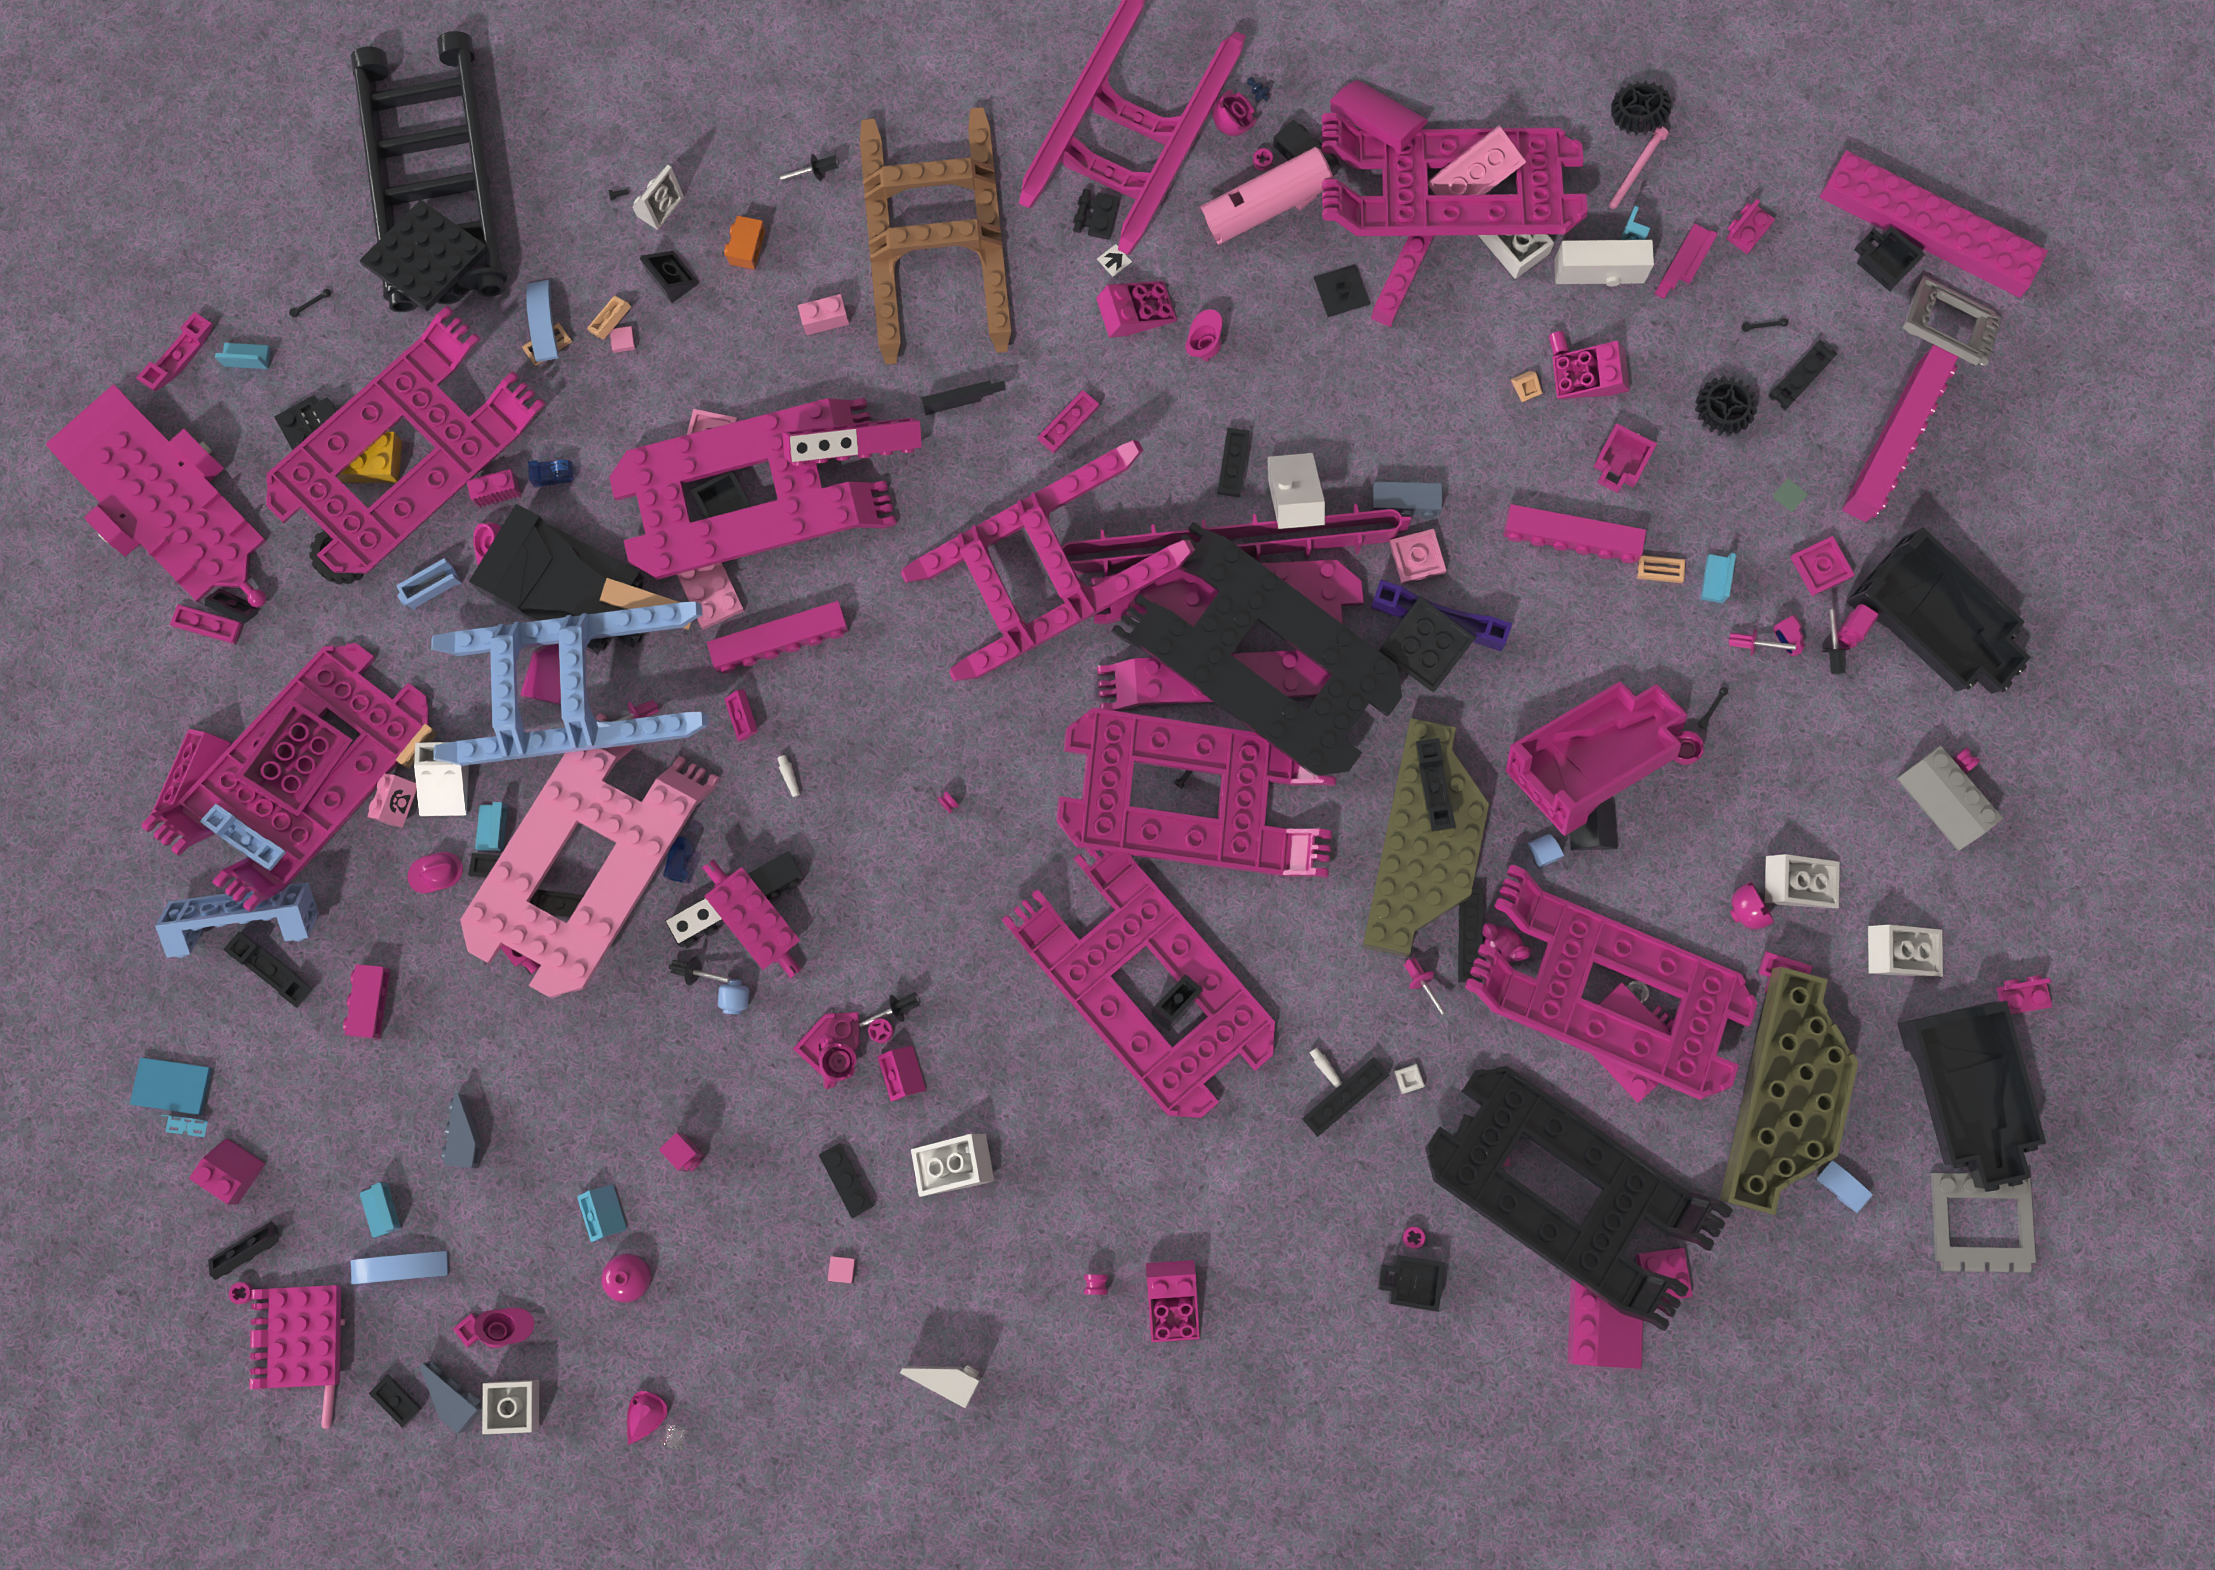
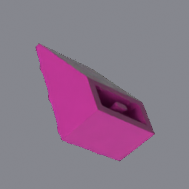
(1135, 307)
(1591, 372)
(1172, 1301)

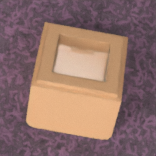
(1527, 385)

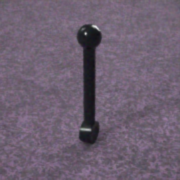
(295, 312)
(1746, 326)
(1704, 722)

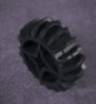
(1635, 107)
(1744, 406)

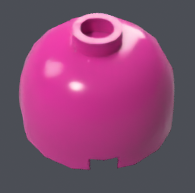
(1233, 114)
(1750, 908)
(626, 1278)

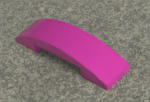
(178, 355)

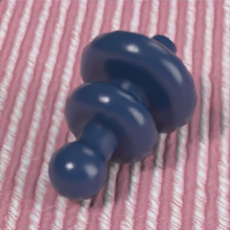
(1261, 93)

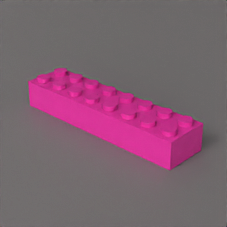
(1900, 434)

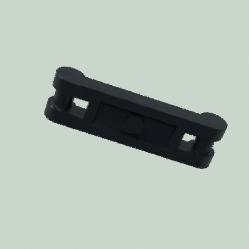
(1802, 375)

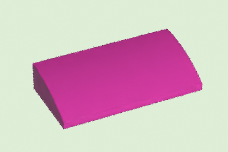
(1377, 114)

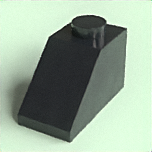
(1176, 1002)

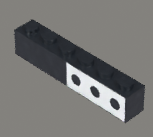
(703, 920)

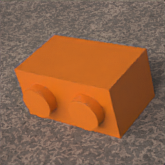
(745, 242)

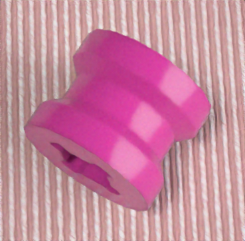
(1966, 760)
(877, 1028)
(1095, 1284)

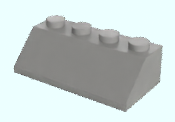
(1949, 798)

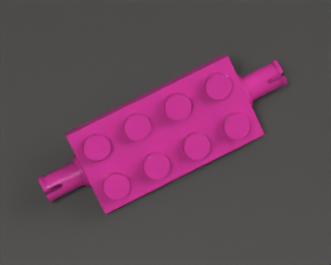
(752, 918)

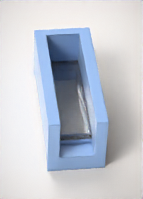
(428, 584)

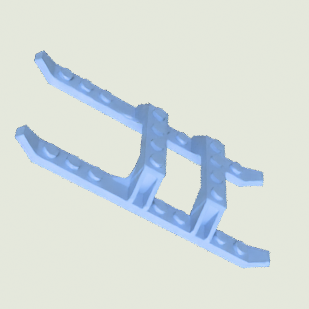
(581, 728)

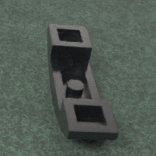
(1434, 785)
(556, 902)
(268, 968)

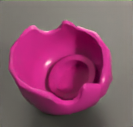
(1691, 747)

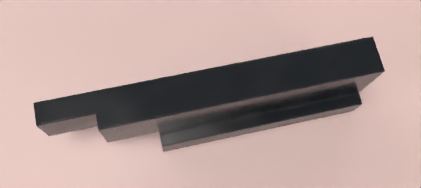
(960, 396)

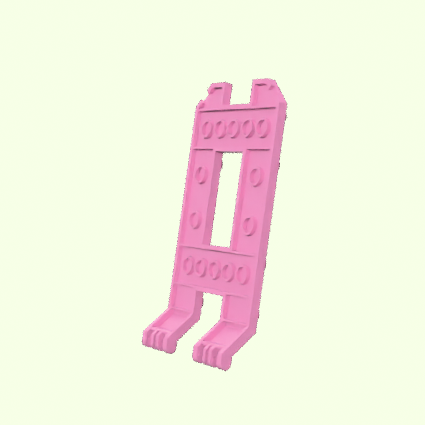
(642, 839)

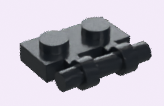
(1103, 214)

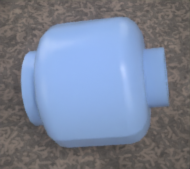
(733, 997)

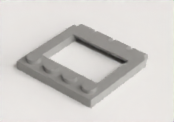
(1984, 331)
(1974, 1258)

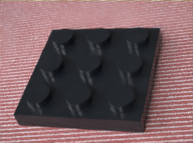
(1427, 644)

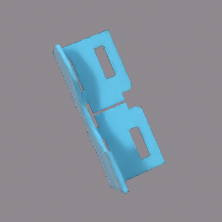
(181, 1125)

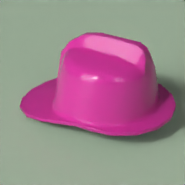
(1204, 335)
(435, 872)
(503, 1326)

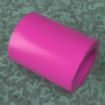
(1558, 343)

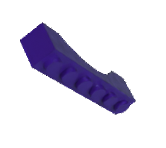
(1487, 629)

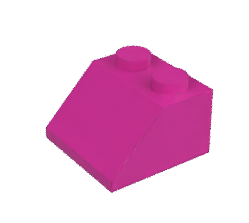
(227, 1172)

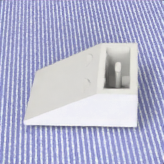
(439, 784)

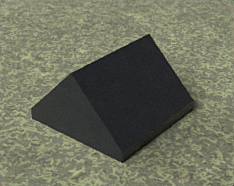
(669, 274)
(1598, 832)

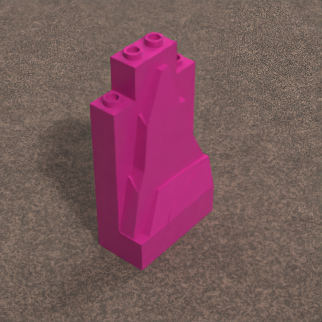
(1596, 752)

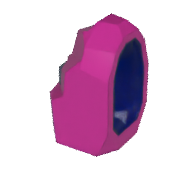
(1790, 632)

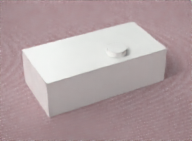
(1604, 262)
(1296, 491)

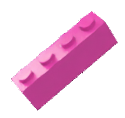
(193, 759)

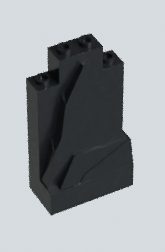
(550, 574)
(1944, 614)
(1977, 1091)

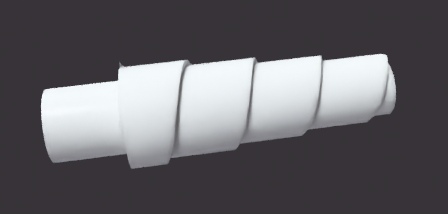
(788, 775)
(1325, 1066)

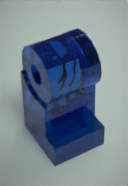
(550, 472)
(678, 860)

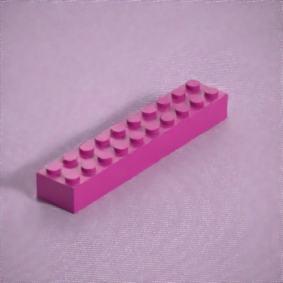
(1934, 224)

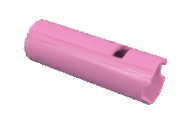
(1266, 195)

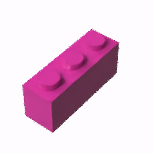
(366, 1001)

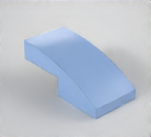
(1845, 1186)

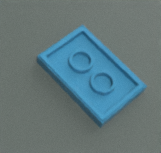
(170, 1086)

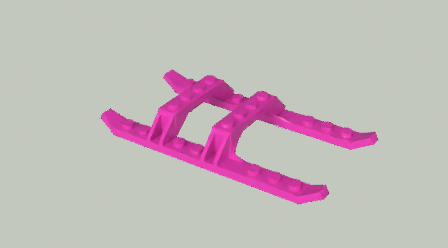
(1175, 133)
(1079, 599)

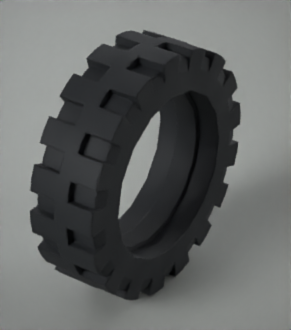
(320, 542)

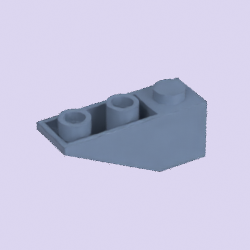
(463, 1141)
(450, 1401)

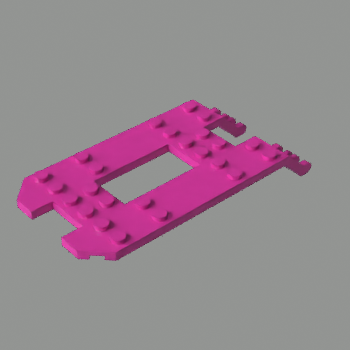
(1410, 211)
(401, 390)
(798, 515)
(1292, 673)
(325, 683)
(1232, 841)
(1084, 974)
(1554, 1002)

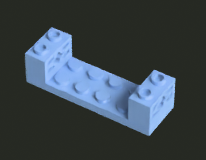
(185, 919)

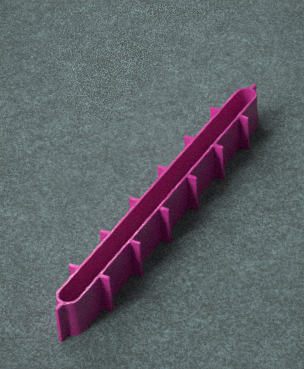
(1243, 530)

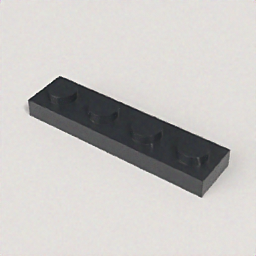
(1470, 934)
(1345, 1097)

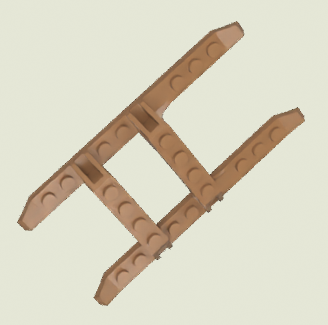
(978, 234)

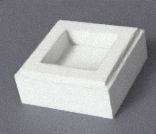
(1409, 1079)

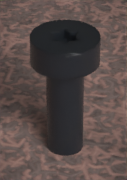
(617, 193)
(1180, 782)

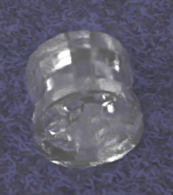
(1642, 989)
(674, 1436)

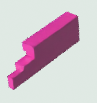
(1687, 259)

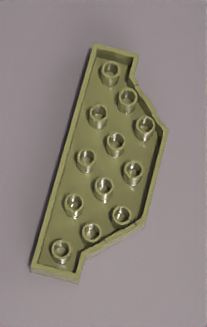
(1419, 869)
(1792, 1094)

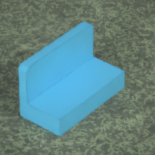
(1633, 230)
(244, 356)
(1718, 578)
(491, 827)
(380, 1210)
(601, 1212)

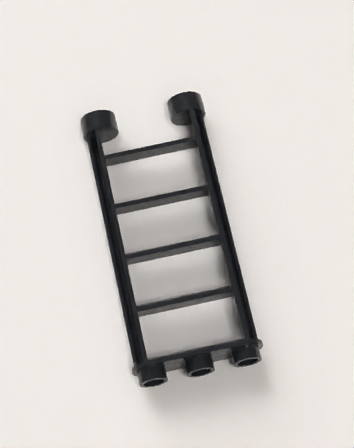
(371, 65)

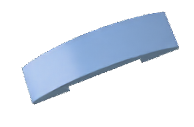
(540, 320)
(242, 837)
(399, 1267)

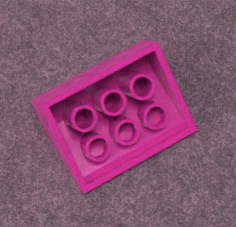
(293, 758)
(1625, 1003)
(1601, 1333)

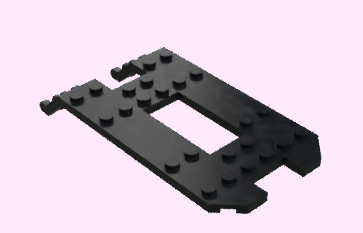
(1205, 660)
(1629, 1193)

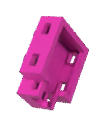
(1624, 455)

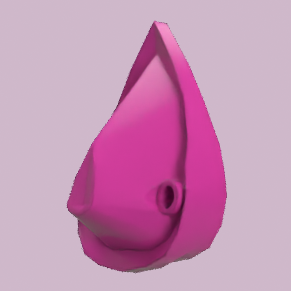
(483, 537)
(645, 1415)

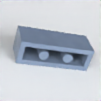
(1408, 498)

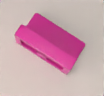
(901, 1073)

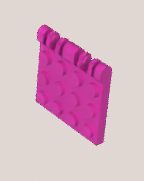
(299, 1337)

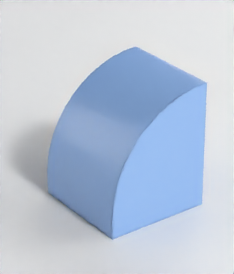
(1545, 850)

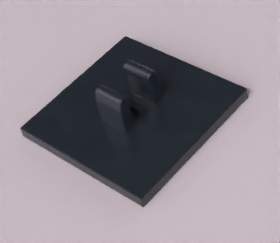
(1341, 290)

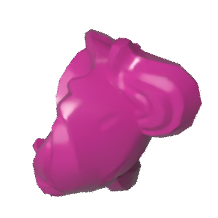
(1507, 941)
(828, 1065)

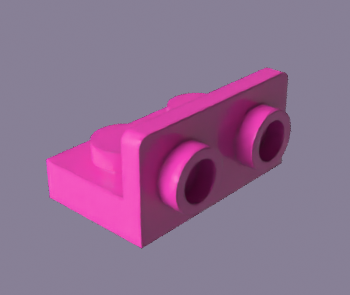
(1750, 228)
(2026, 995)

